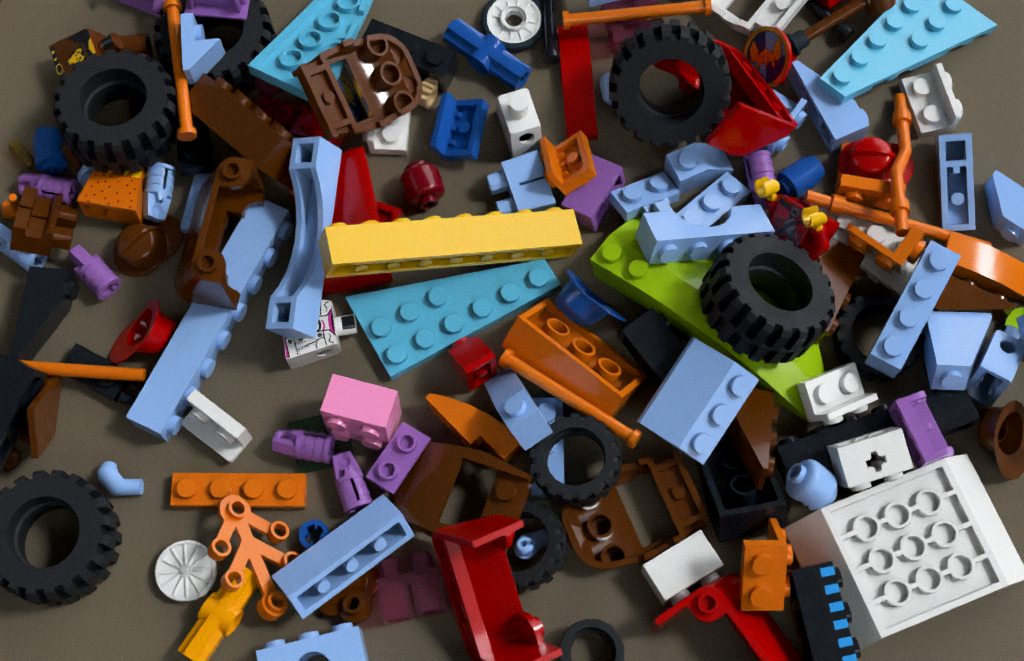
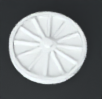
(185, 571)

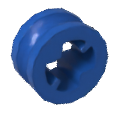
(306, 527)

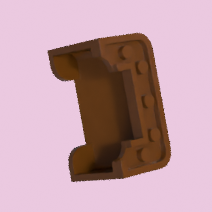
(202, 268)

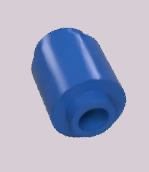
(47, 150)
(800, 176)

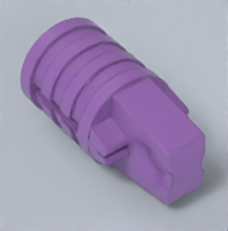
(758, 165)
(50, 186)
(94, 273)
(305, 445)
(350, 483)

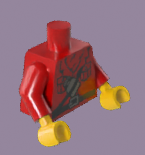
(797, 219)

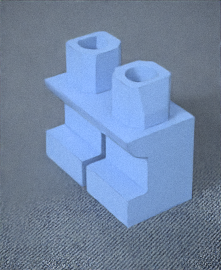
(524, 183)

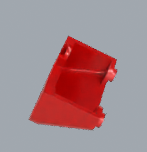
(353, 205)

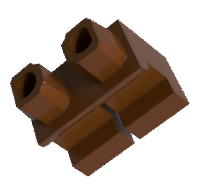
(38, 224)

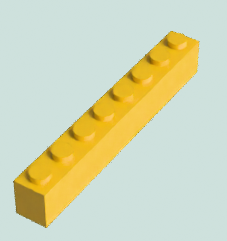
(448, 242)

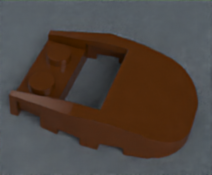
(381, 74)
(432, 477)
(603, 531)

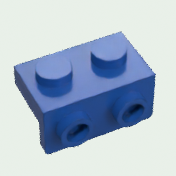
(458, 128)

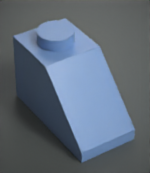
(696, 166)
(1006, 206)

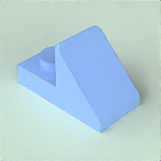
(198, 53)

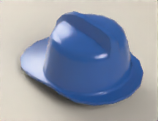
(582, 304)

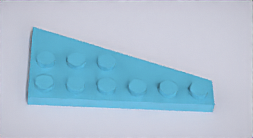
(309, 34)
(902, 41)
(427, 317)

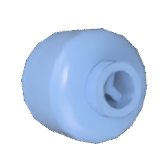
(811, 485)

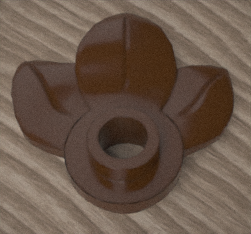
(360, 590)

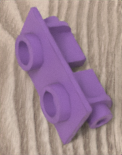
(219, 8)
(398, 458)

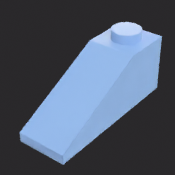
(834, 121)
(955, 181)
(517, 408)

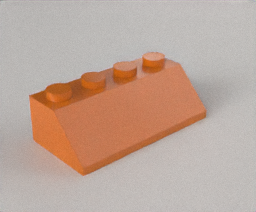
(574, 357)

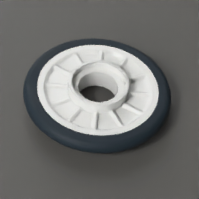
(514, 37)

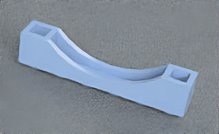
(297, 300)

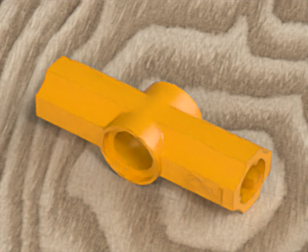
(218, 619)

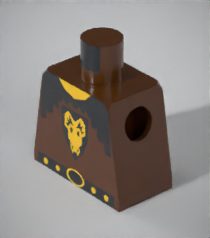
(80, 46)

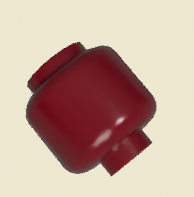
(422, 185)

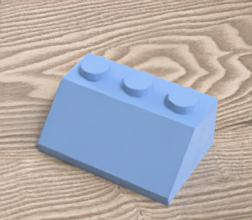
(698, 400)

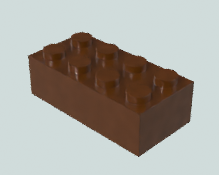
(243, 126)

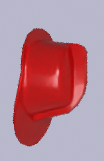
(871, 159)
(145, 334)

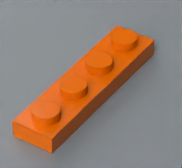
(258, 489)

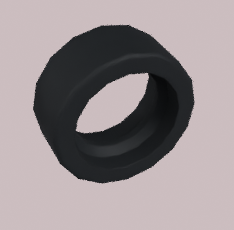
(592, 626)

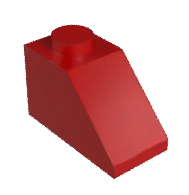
(473, 361)

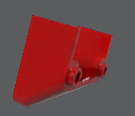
(754, 112)
(485, 592)
(754, 627)

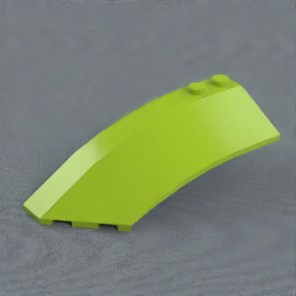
(675, 292)

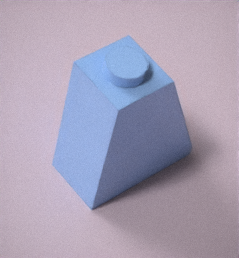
(953, 347)

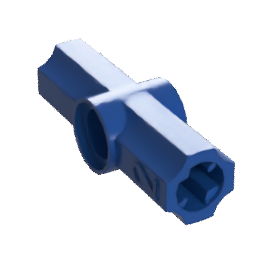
(487, 54)

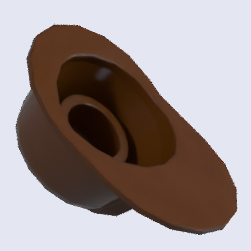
(146, 245)
(1003, 434)

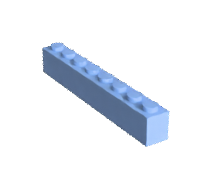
(207, 328)

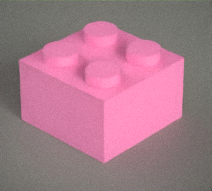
(361, 411)

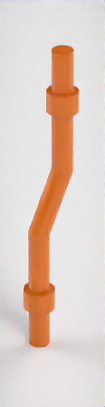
(899, 204)

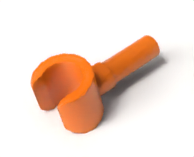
(10, 207)

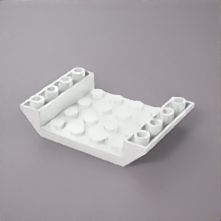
(911, 547)

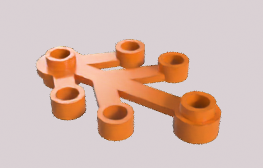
(253, 551)

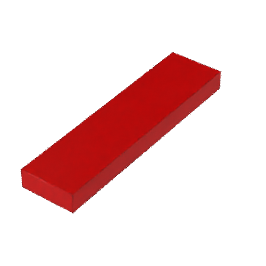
(577, 81)

